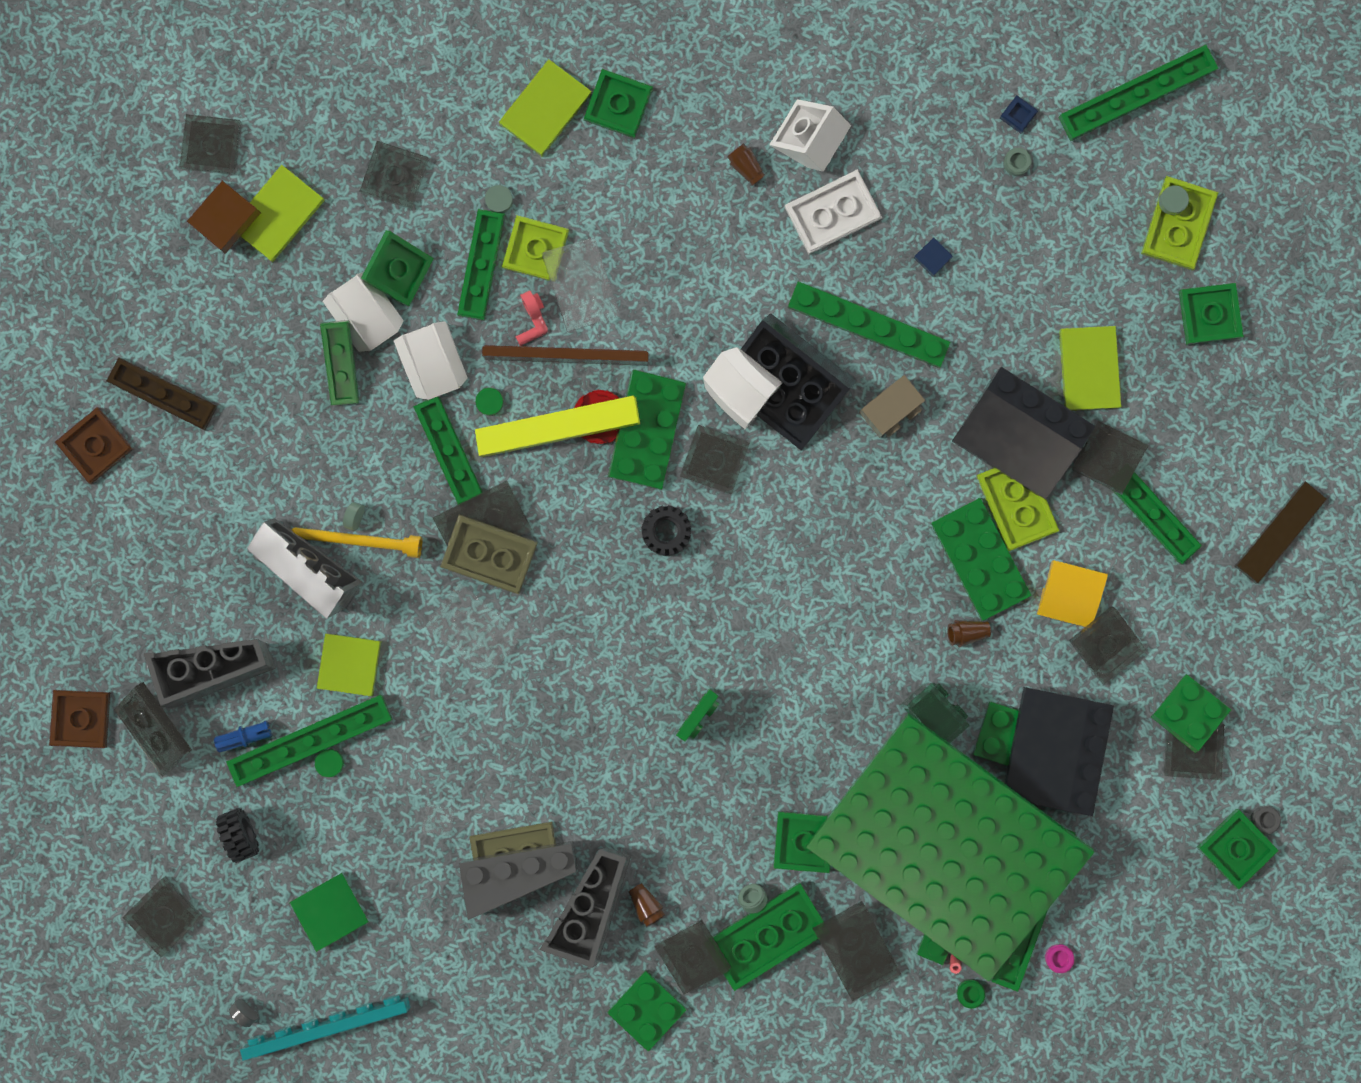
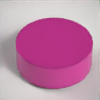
(1059, 958)

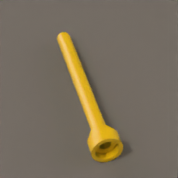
(407, 545)

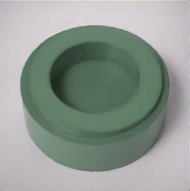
(1017, 161)
(498, 199)
(1173, 200)
(353, 516)
(752, 898)

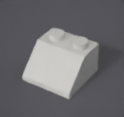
(811, 134)

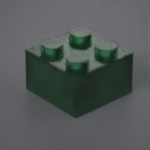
(933, 710)

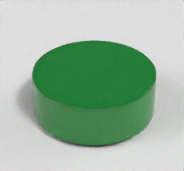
(489, 401)
(329, 763)
(970, 993)

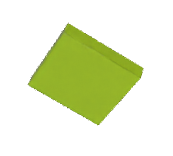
(527, 244)
(348, 664)

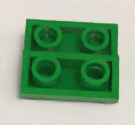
(328, 912)

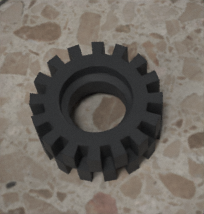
(649, 530)
(237, 835)

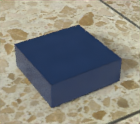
(1018, 114)
(933, 257)

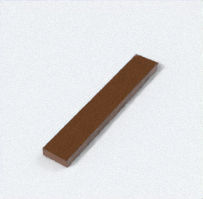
(565, 355)

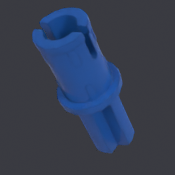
(242, 736)

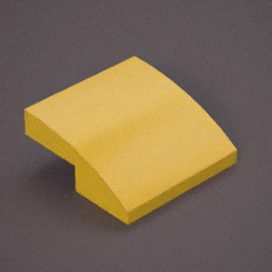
(1071, 594)

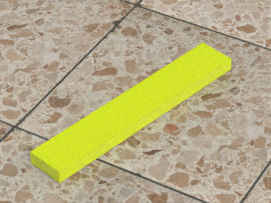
(557, 426)

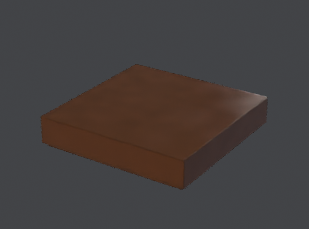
(223, 217)
(94, 445)
(79, 719)

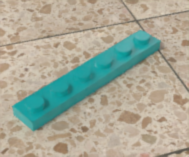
(314, 1030)

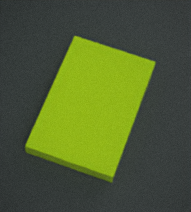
(545, 107)
(284, 208)
(1180, 236)
(1090, 368)
(1016, 510)

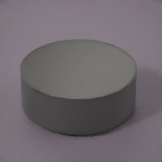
(1266, 819)
(243, 1013)

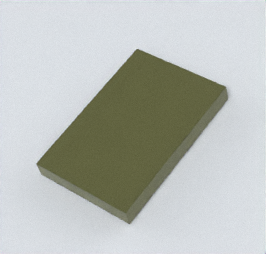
(488, 554)
(512, 839)

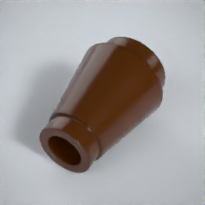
(746, 164)
(967, 632)
(646, 905)

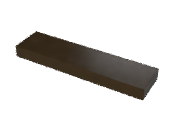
(161, 393)
(1280, 532)

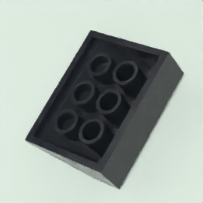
(809, 386)
(1023, 433)
(1059, 750)

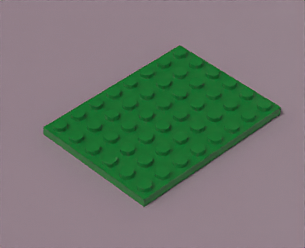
(949, 847)

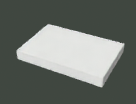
(833, 212)

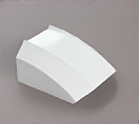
(368, 311)
(431, 360)
(739, 385)

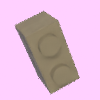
(892, 406)

